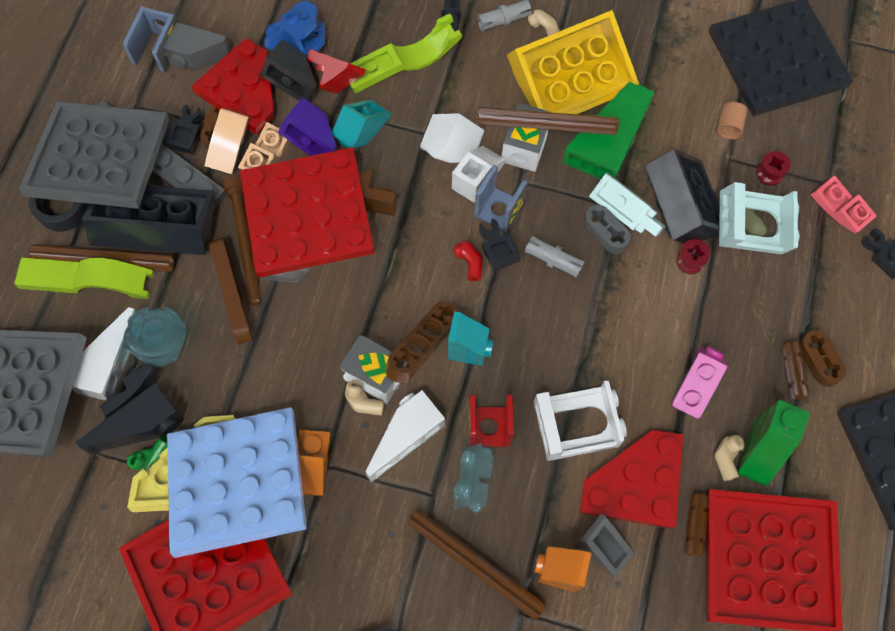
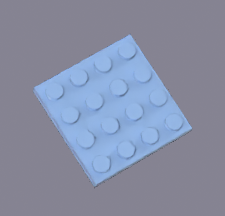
(234, 483)

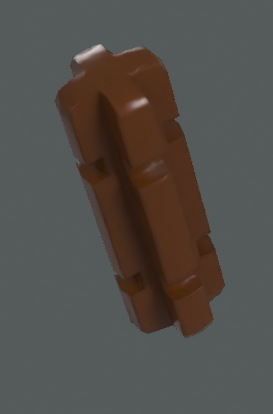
(795, 370)
(697, 525)

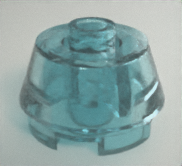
(155, 336)

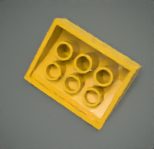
(574, 66)

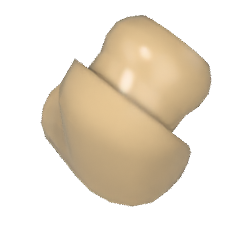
(547, 21)
(360, 402)
(726, 454)

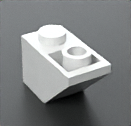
(473, 170)

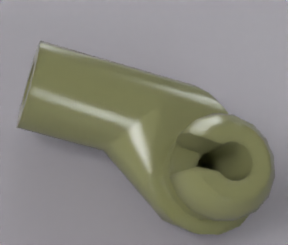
(753, 224)

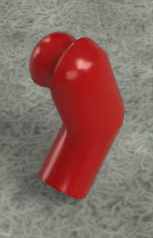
(473, 258)

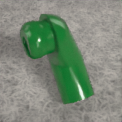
(147, 457)

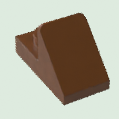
(377, 200)

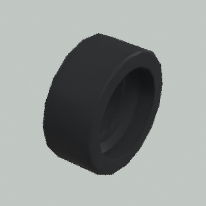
(58, 223)

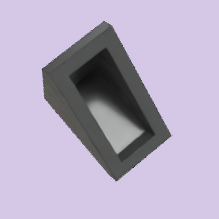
(606, 546)

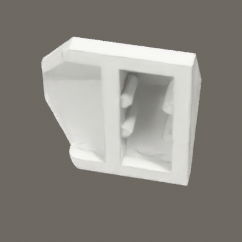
(451, 137)

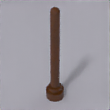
(233, 188)

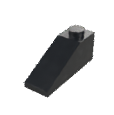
(137, 421)

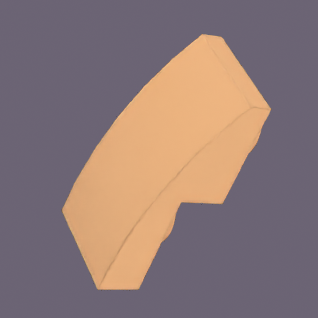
(226, 141)
(267, 149)

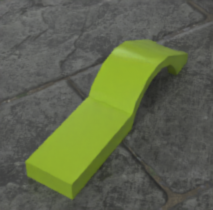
(394, 58)
(88, 273)

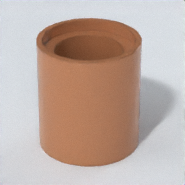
(732, 120)

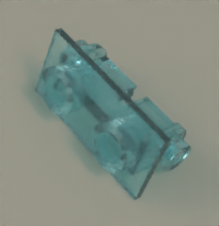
(475, 463)

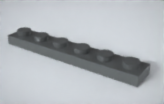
(181, 174)

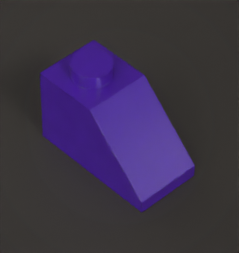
(308, 129)

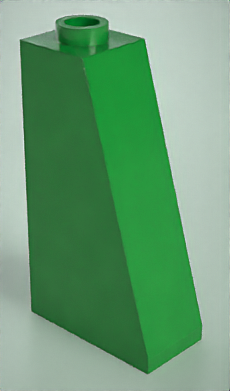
(605, 153)

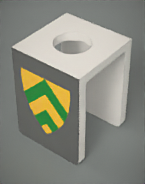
(524, 145)
(367, 364)

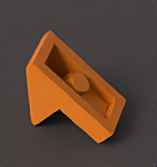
(313, 458)

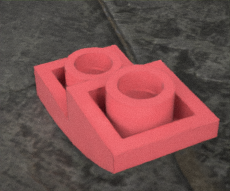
(839, 204)

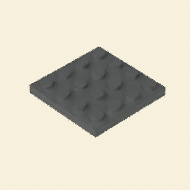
(95, 155)
(35, 388)

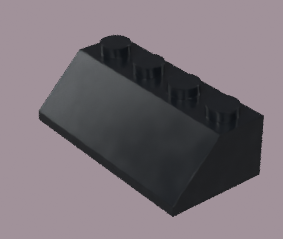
(165, 222)

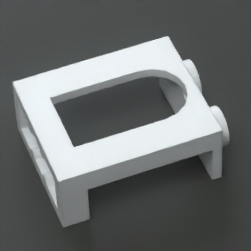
(601, 398)

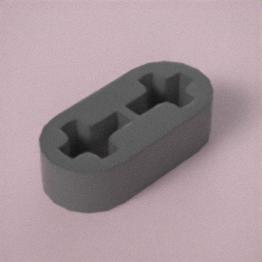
(606, 229)

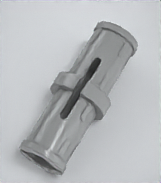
(504, 15)
(554, 256)

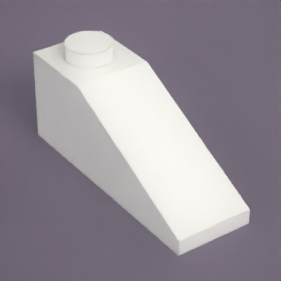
(103, 361)
(410, 427)

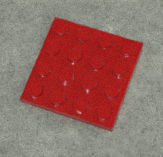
(306, 212)
(772, 562)
(203, 589)

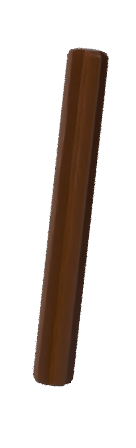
(547, 120)
(152, 261)
(476, 564)

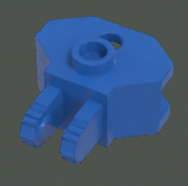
(298, 29)

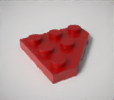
(237, 85)
(638, 483)

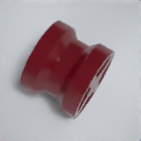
(770, 175)
(687, 261)

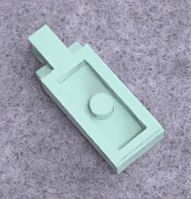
(626, 205)

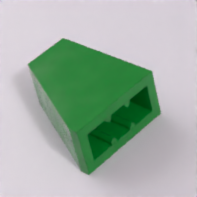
(772, 441)

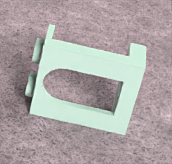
(732, 220)

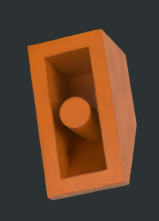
(563, 568)

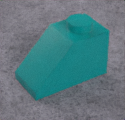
(359, 123)
(468, 340)

